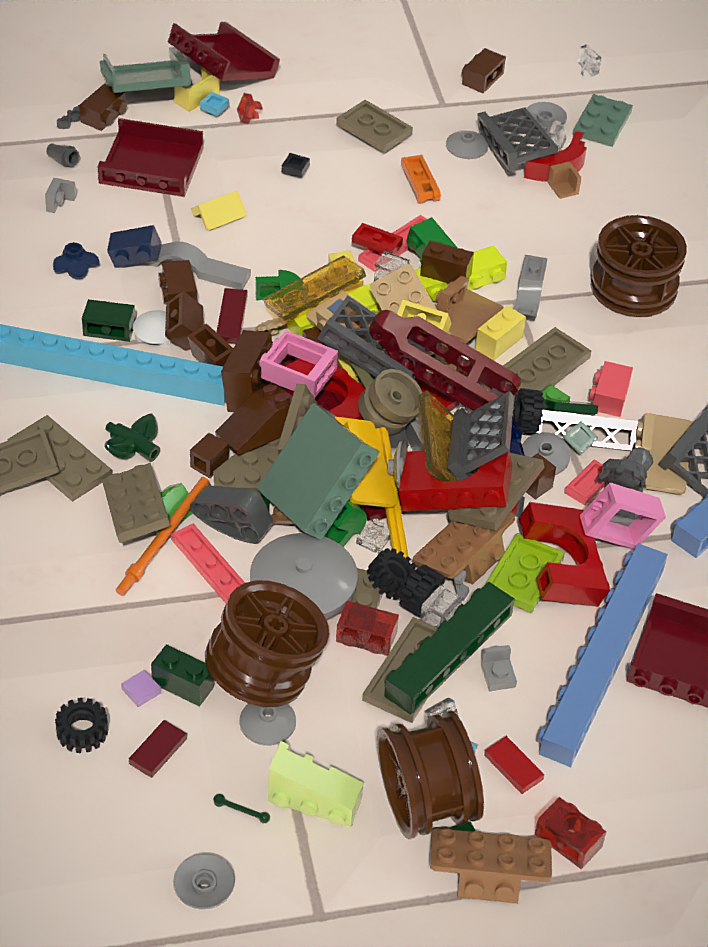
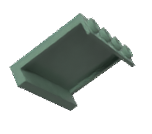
(147, 75)
(317, 471)

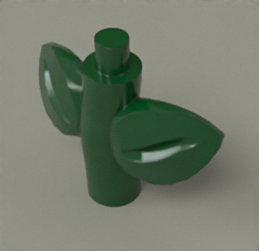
(138, 438)

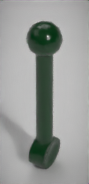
(219, 801)

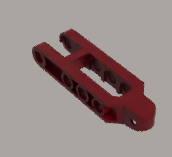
(480, 368)

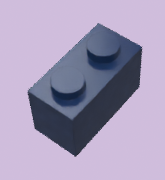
(134, 246)

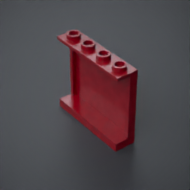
(226, 54)
(152, 158)
(674, 651)

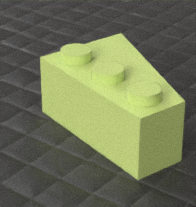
(313, 789)

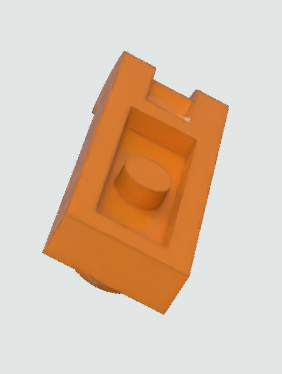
(420, 178)

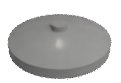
(312, 566)

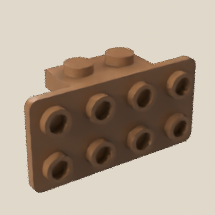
(466, 309)
(464, 548)
(490, 863)

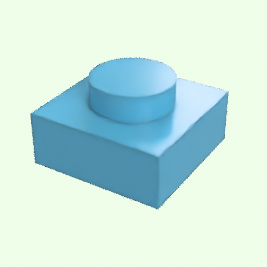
(214, 104)

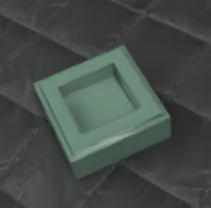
(580, 437)

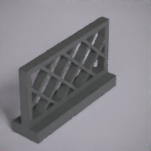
(501, 142)
(350, 345)
(477, 440)
(685, 446)

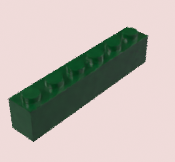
(448, 648)

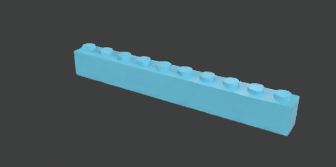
(111, 364)

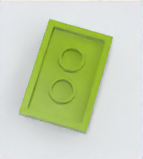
(520, 567)

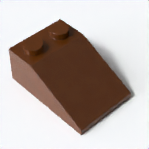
(257, 420)

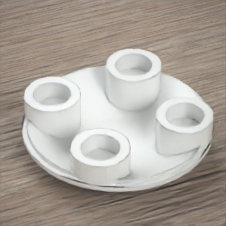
(151, 328)

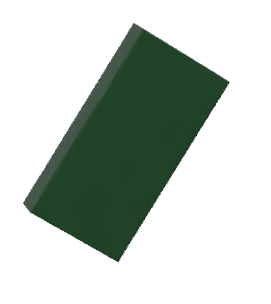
(570, 406)

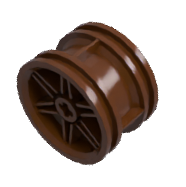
(638, 265)
(266, 643)
(430, 774)

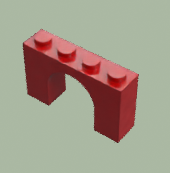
(340, 384)
(483, 489)
(566, 583)

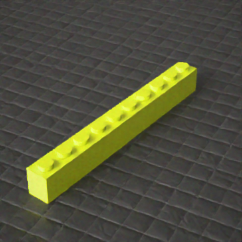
(487, 268)

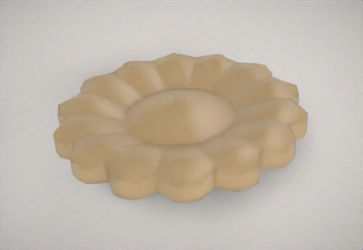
(271, 325)

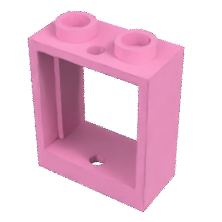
(289, 343)
(613, 498)

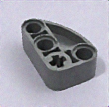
(233, 512)

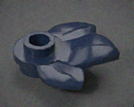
(75, 261)

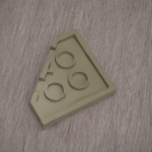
(248, 468)

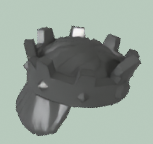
(629, 472)

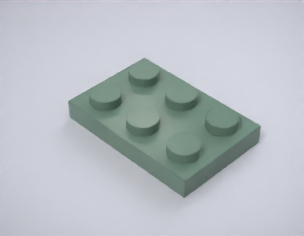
(603, 119)

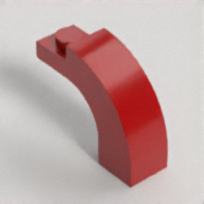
(539, 168)

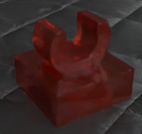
(246, 108)

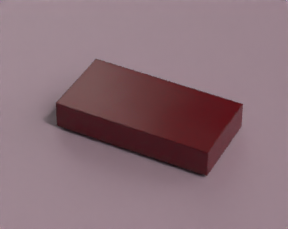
(157, 748)

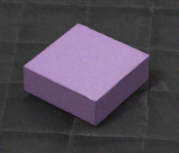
(141, 688)

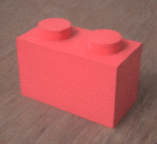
(611, 388)

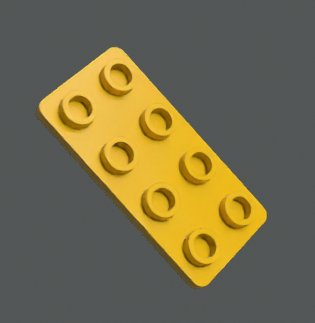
(376, 485)

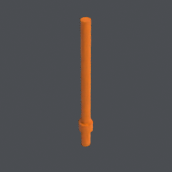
(136, 570)

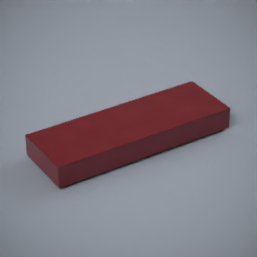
(232, 314)

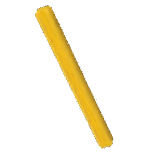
(394, 514)

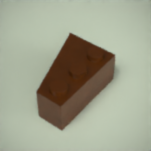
(242, 371)

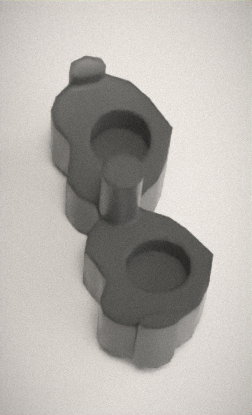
(72, 116)

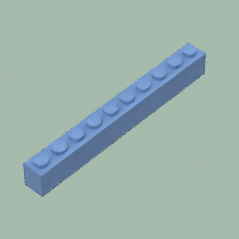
(602, 656)

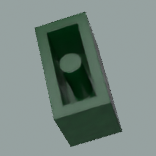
(108, 320)
(182, 675)

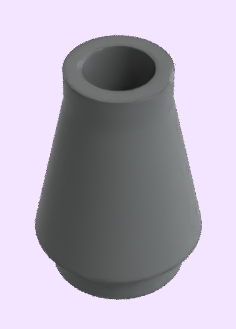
(64, 154)

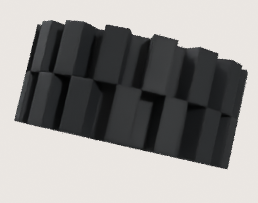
(528, 410)
(390, 572)
(420, 588)
(81, 738)

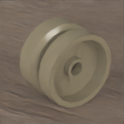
(390, 400)

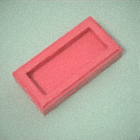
(586, 485)

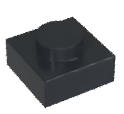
(295, 165)

